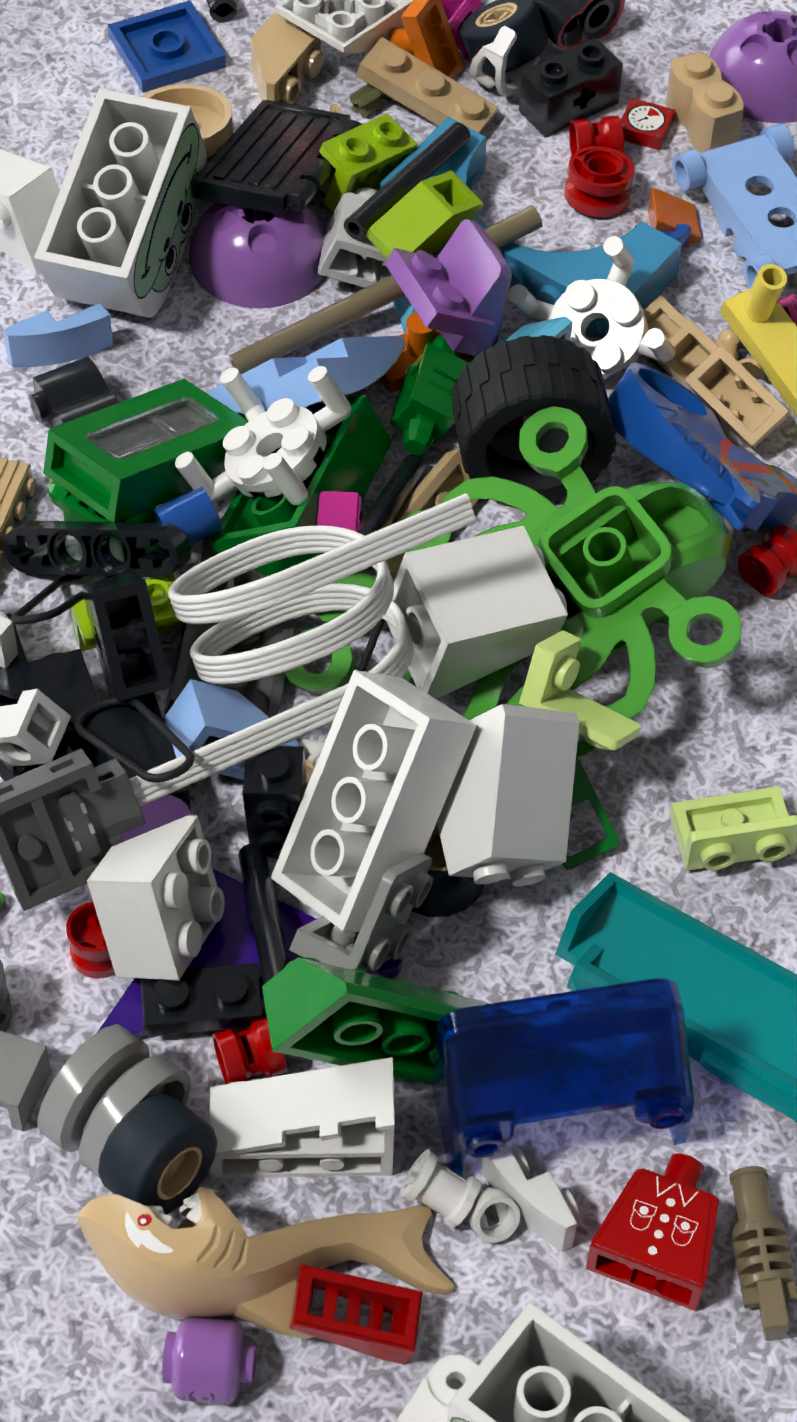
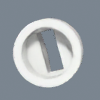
(505, 1211)

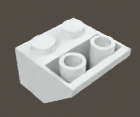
(157, 900)

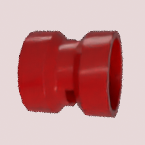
(605, 133)
(769, 564)
(83, 933)
(233, 1057)

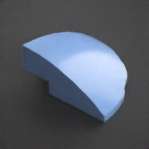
(349, 360)

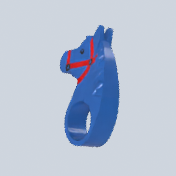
(688, 442)

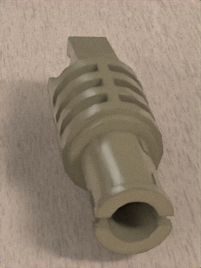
(762, 1252)

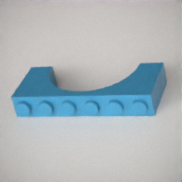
(550, 273)

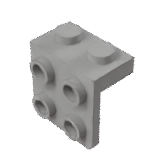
(383, 929)

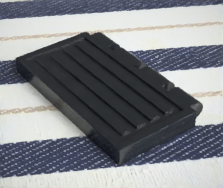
(273, 159)

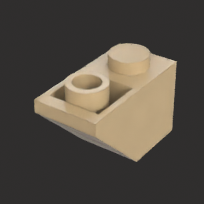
(284, 59)

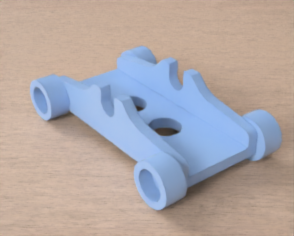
(724, 178)

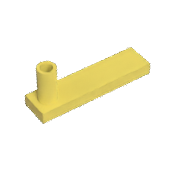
(767, 330)

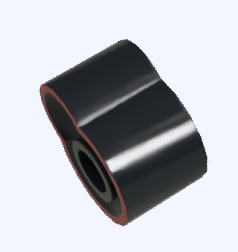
(579, 21)

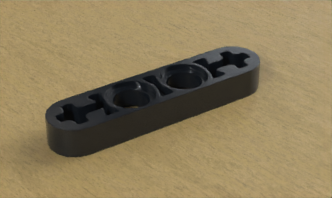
(95, 545)

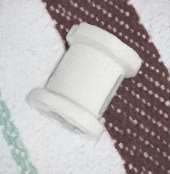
(440, 1188)

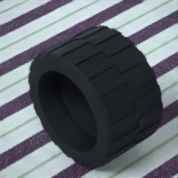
(520, 380)

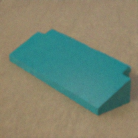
(733, 999)

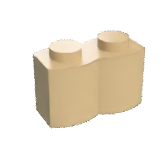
(704, 102)

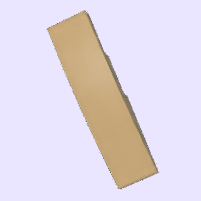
(716, 376)

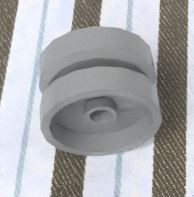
(100, 1087)

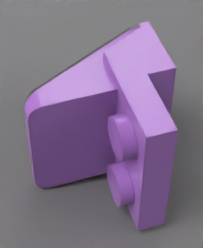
(459, 290)

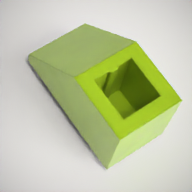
(425, 216)

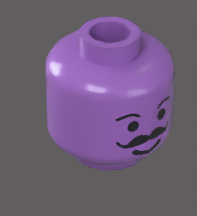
(208, 1360)

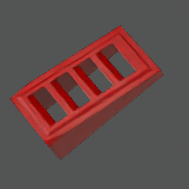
(381, 1297)

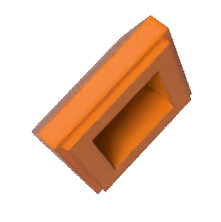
(668, 210)

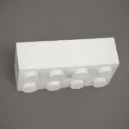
(371, 795)

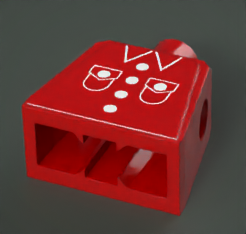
(659, 1233)

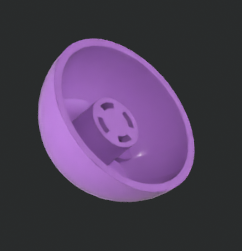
(761, 64)
(256, 255)

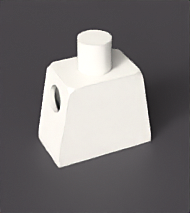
(348, 258)

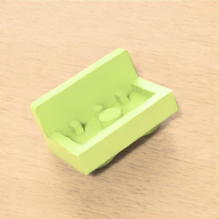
(734, 829)

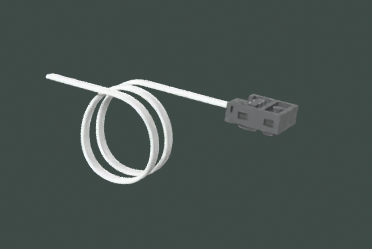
(70, 814)

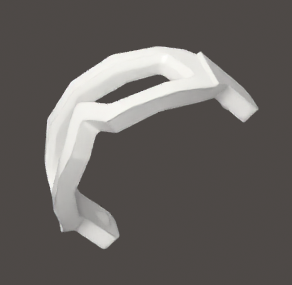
(497, 55)

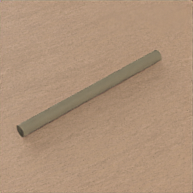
(363, 302)

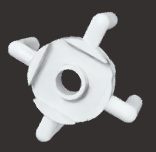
(605, 299)
(250, 446)

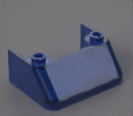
(561, 1060)

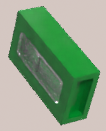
(127, 452)

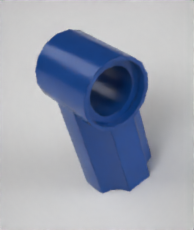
(192, 514)

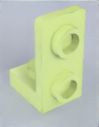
(548, 685)

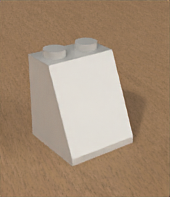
(475, 607)
(511, 796)

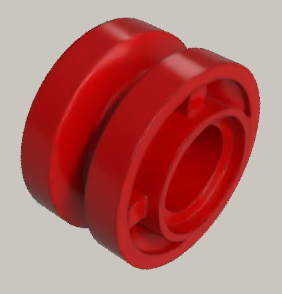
(599, 181)

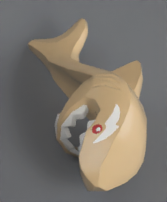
(218, 1271)

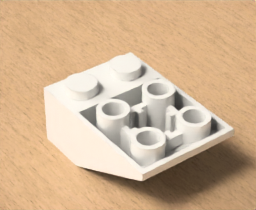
(346, 24)

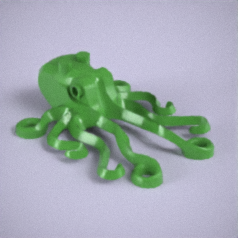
(612, 555)

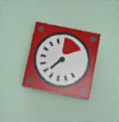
(646, 123)

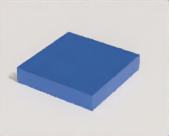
(166, 46)

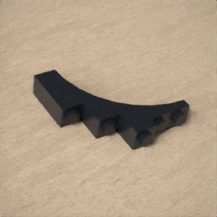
(69, 685)

